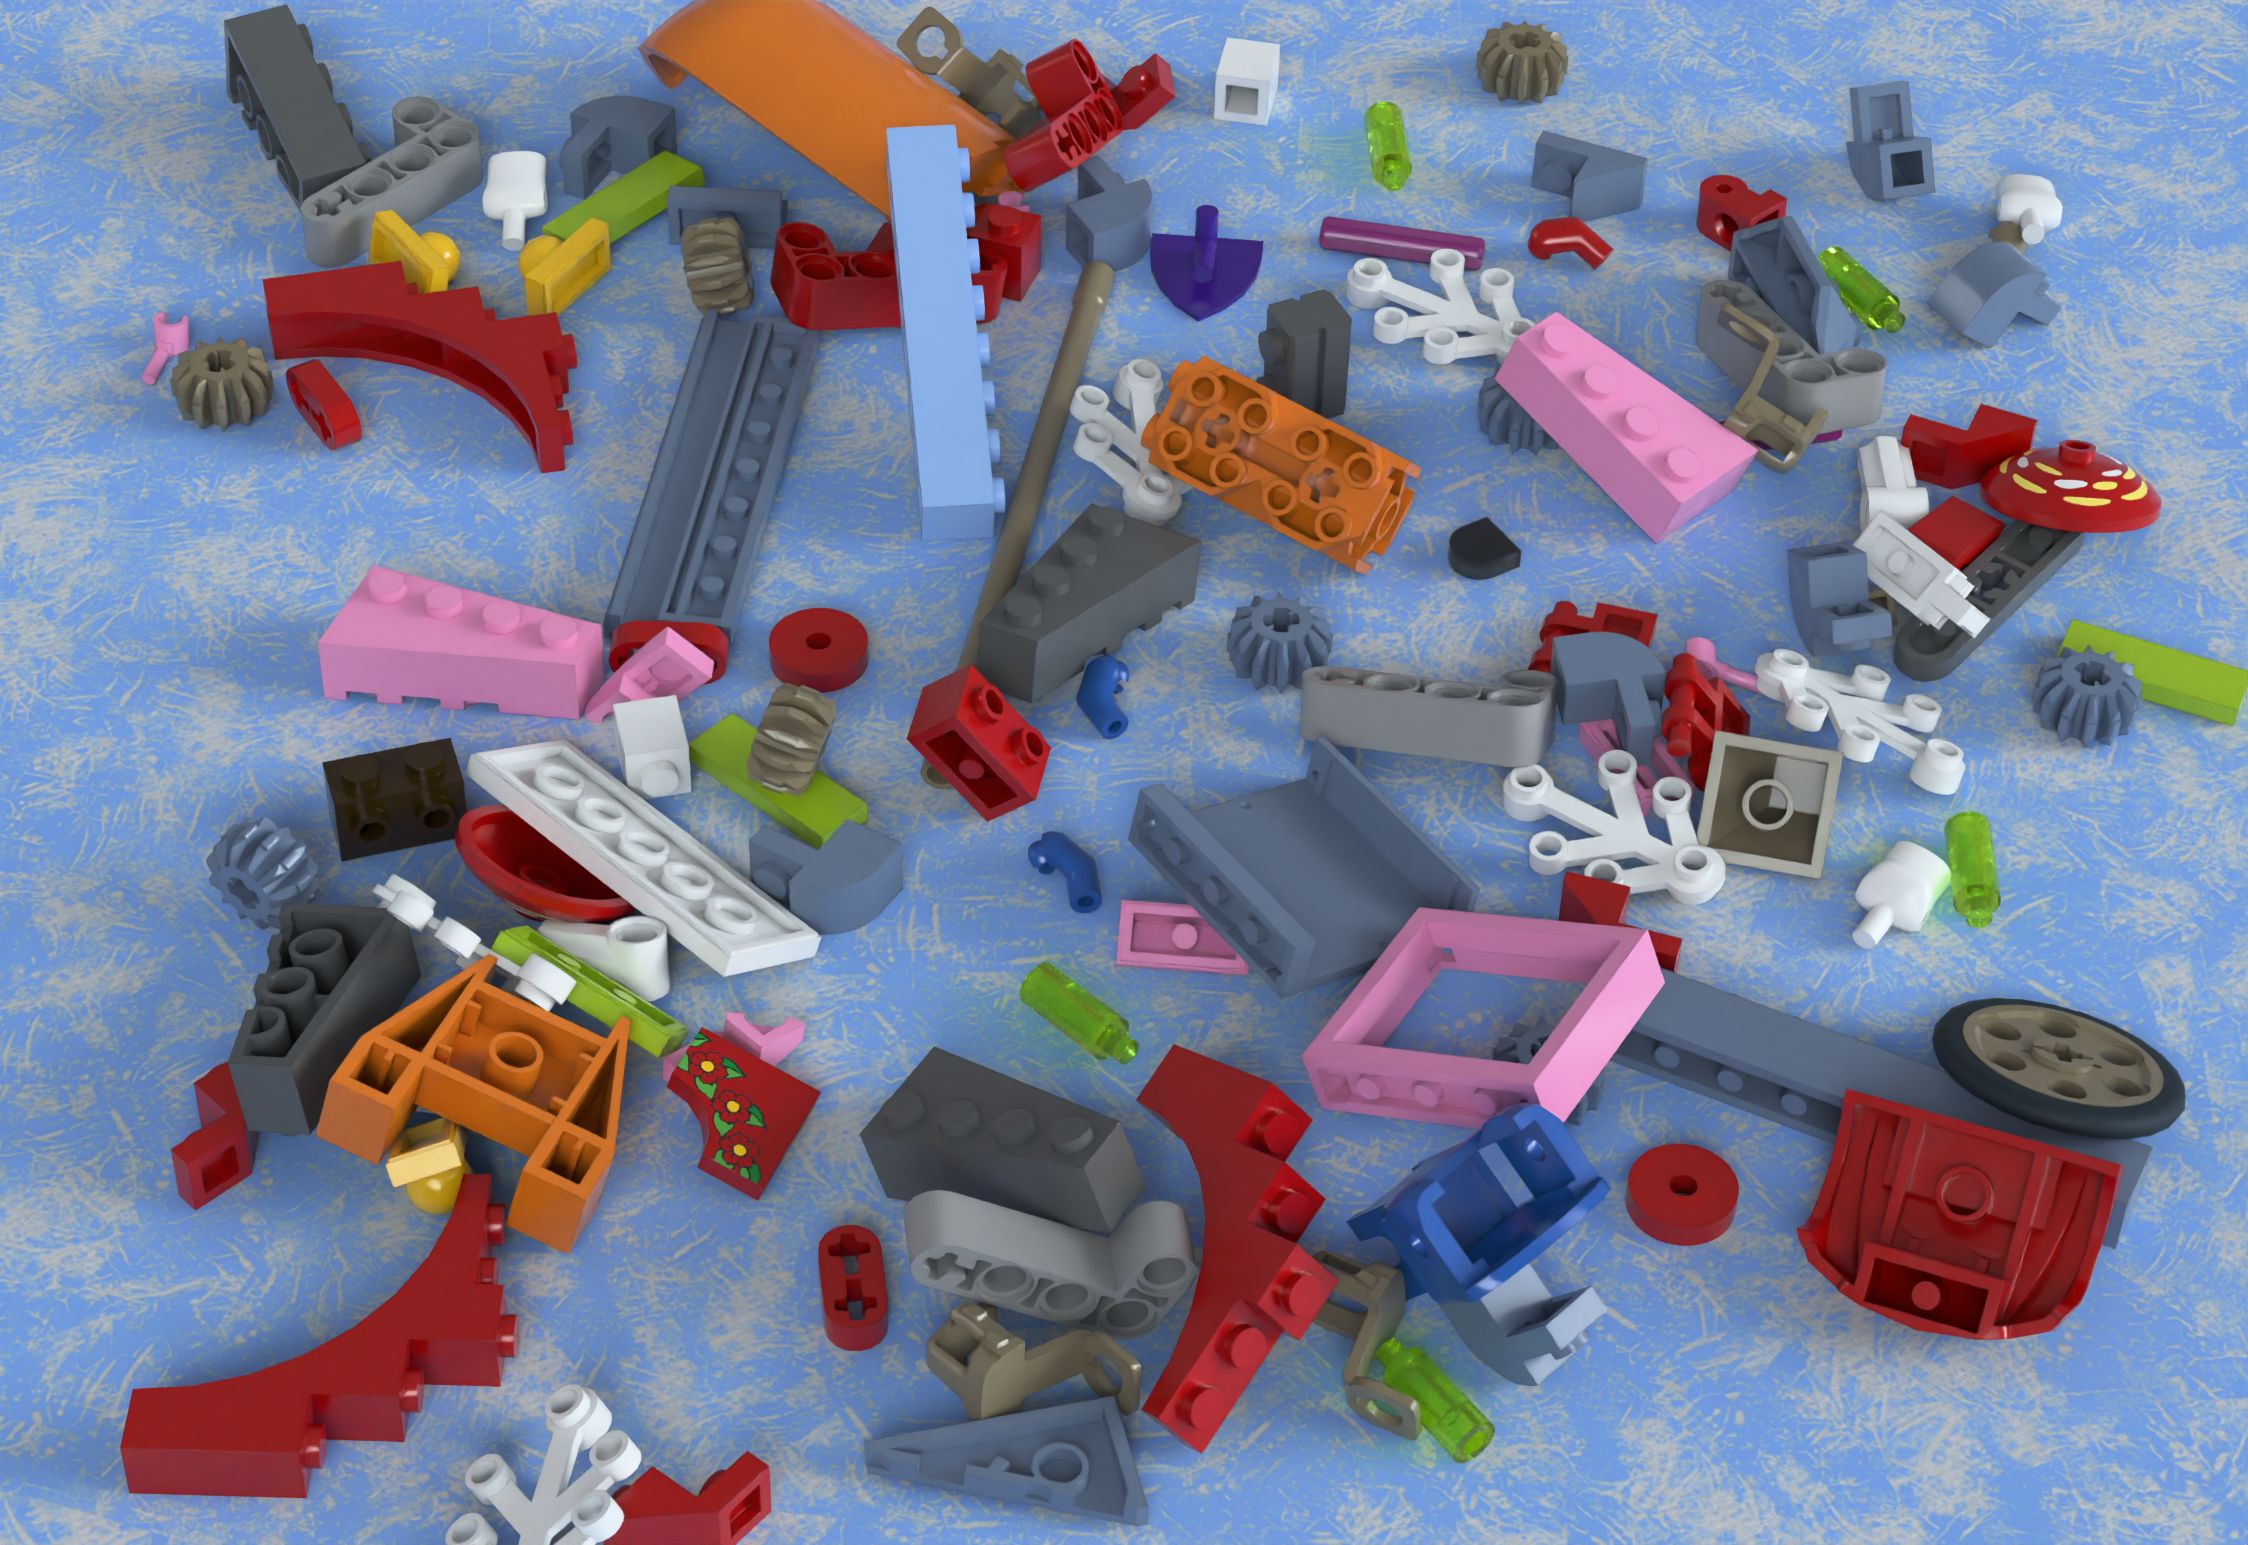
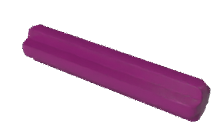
(1397, 241)

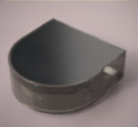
(1482, 551)

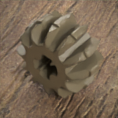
(1522, 62)
(717, 266)
(222, 383)
(791, 739)

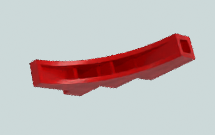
(448, 333)
(1255, 1211)
(273, 1425)

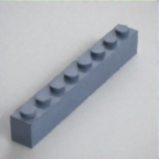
(1802, 1070)

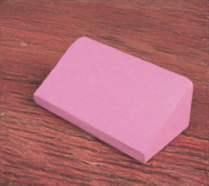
(1173, 939)

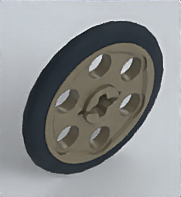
(2059, 1068)

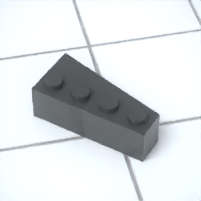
(290, 101)
(1082, 600)
(325, 987)
(1001, 1144)

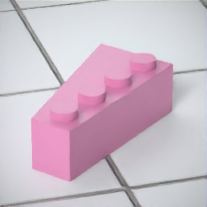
(1623, 426)
(460, 647)

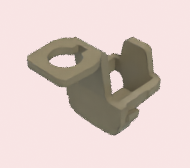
(982, 84)
(1755, 417)
(1383, 1292)
(1005, 1374)

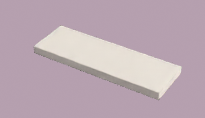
(644, 856)

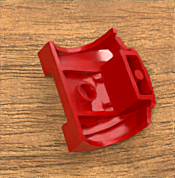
(1957, 1222)

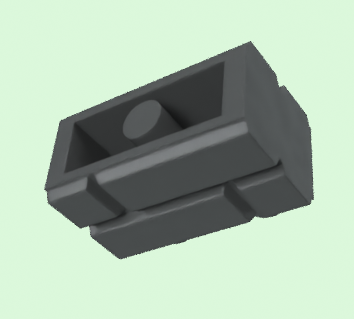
(1308, 352)

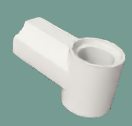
(1889, 484)
(627, 951)

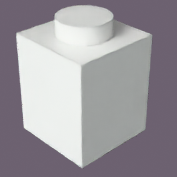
(1246, 81)
(652, 747)

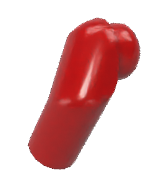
(1568, 235)

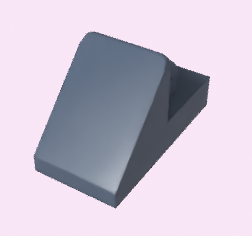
(1594, 176)

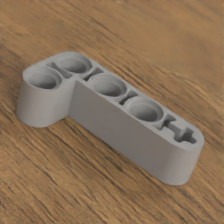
(428, 169)
(1800, 380)
(1432, 716)
(1050, 1268)

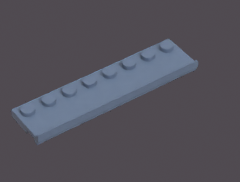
(715, 474)

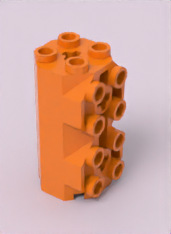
(1280, 463)

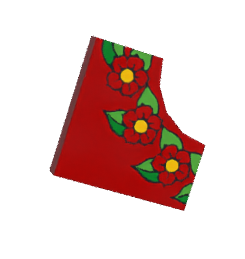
(744, 1110)

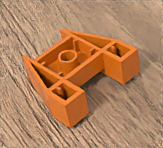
(501, 1074)

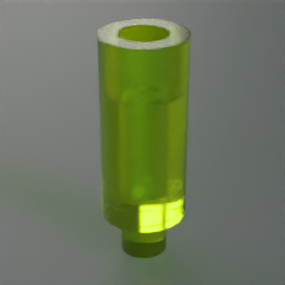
(1387, 145)
(1862, 291)
(1972, 867)
(1078, 1014)
(1443, 1407)

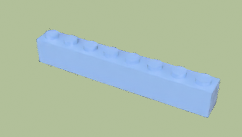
(941, 335)

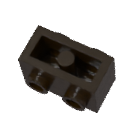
(396, 794)

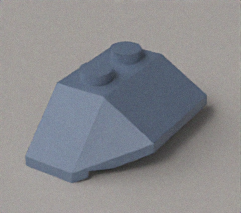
(1790, 279)

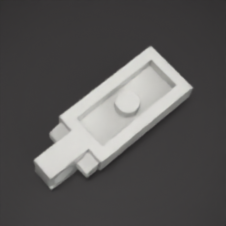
(1918, 576)

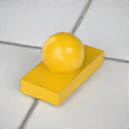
(425, 259)
(563, 271)
(430, 1164)

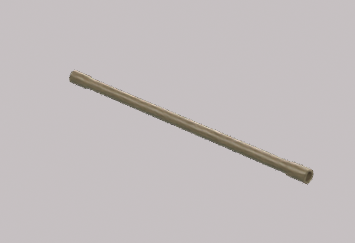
(1088, 306)

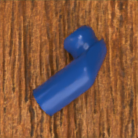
(1096, 695)

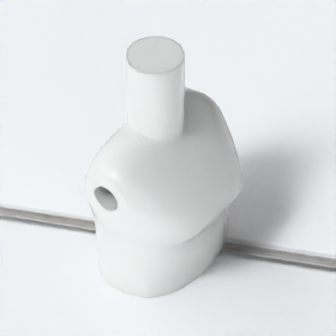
(515, 193)
(2030, 204)
(1900, 892)

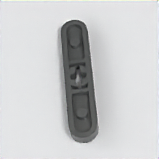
(2024, 562)

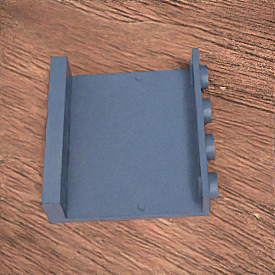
(1303, 873)

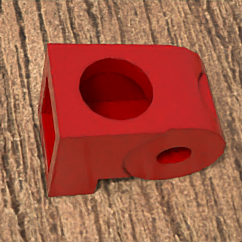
(1730, 206)

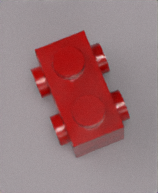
(979, 743)

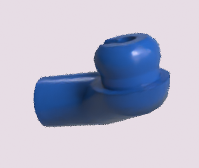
(1076, 865)

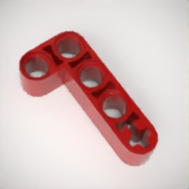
(1077, 119)
(853, 288)

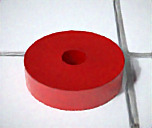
(819, 649)
(1678, 1218)

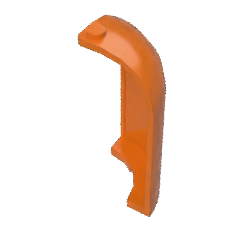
(821, 88)

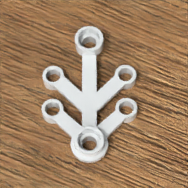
(1372, 287)
(1146, 490)
(1861, 719)
(1684, 868)
(534, 982)
(576, 1423)

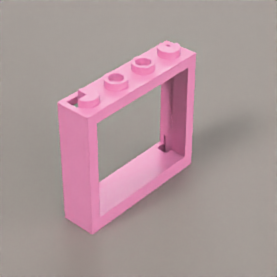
(1362, 1077)

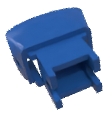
(1459, 1225)

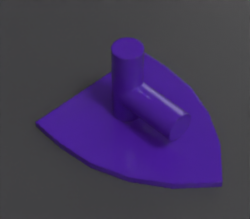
(1204, 271)

